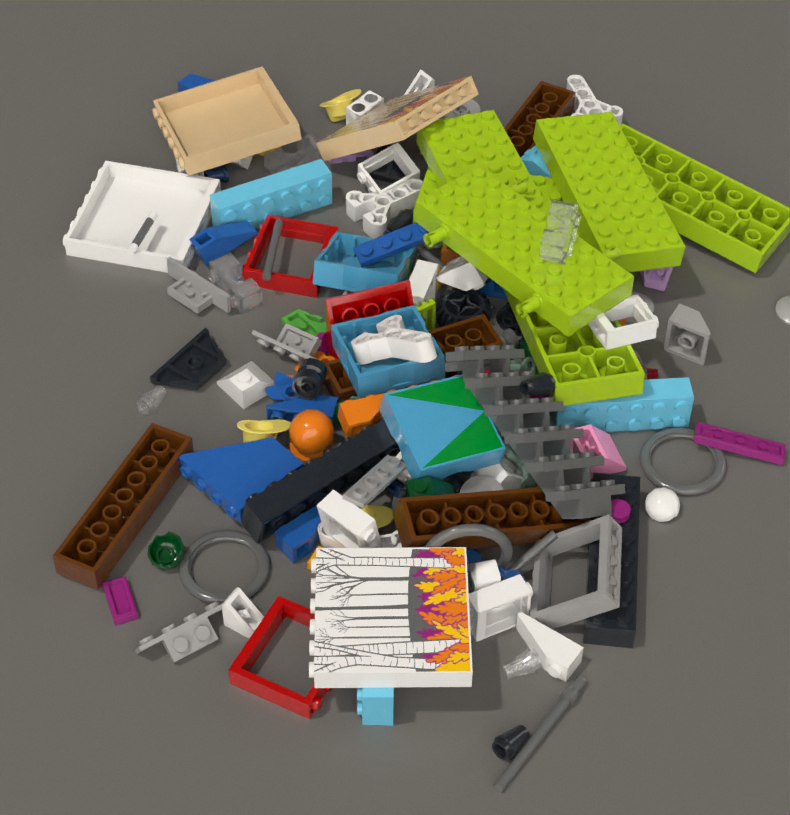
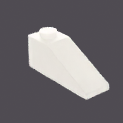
(556, 652)

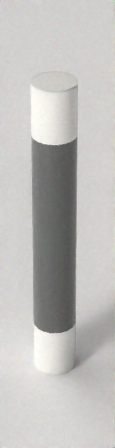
(142, 233)

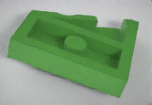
(304, 321)

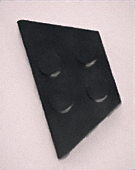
(192, 364)

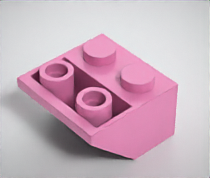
(602, 445)

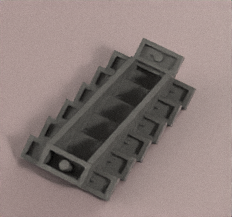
(580, 496)

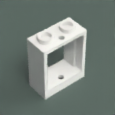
(391, 153)
(424, 282)
(629, 334)
(348, 523)
(497, 606)

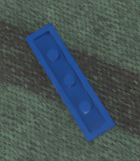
(390, 244)

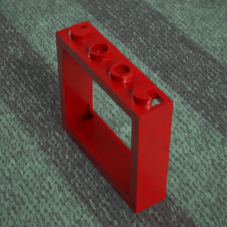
(292, 229)
(261, 687)

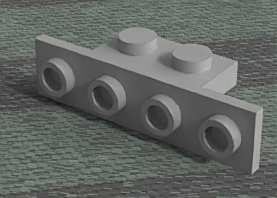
(194, 290)
(291, 341)
(374, 481)
(186, 638)

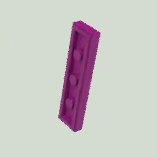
(739, 443)

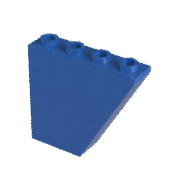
(238, 471)

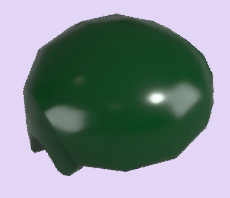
(166, 551)

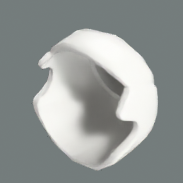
(662, 504)

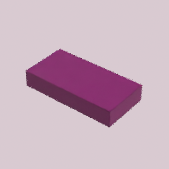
(120, 600)

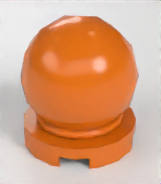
(310, 434)

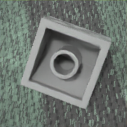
(687, 335)

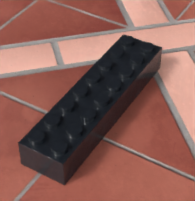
(308, 486)
(618, 625)

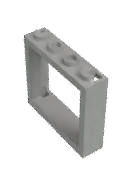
(609, 573)

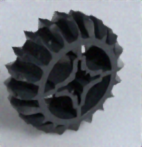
(461, 305)

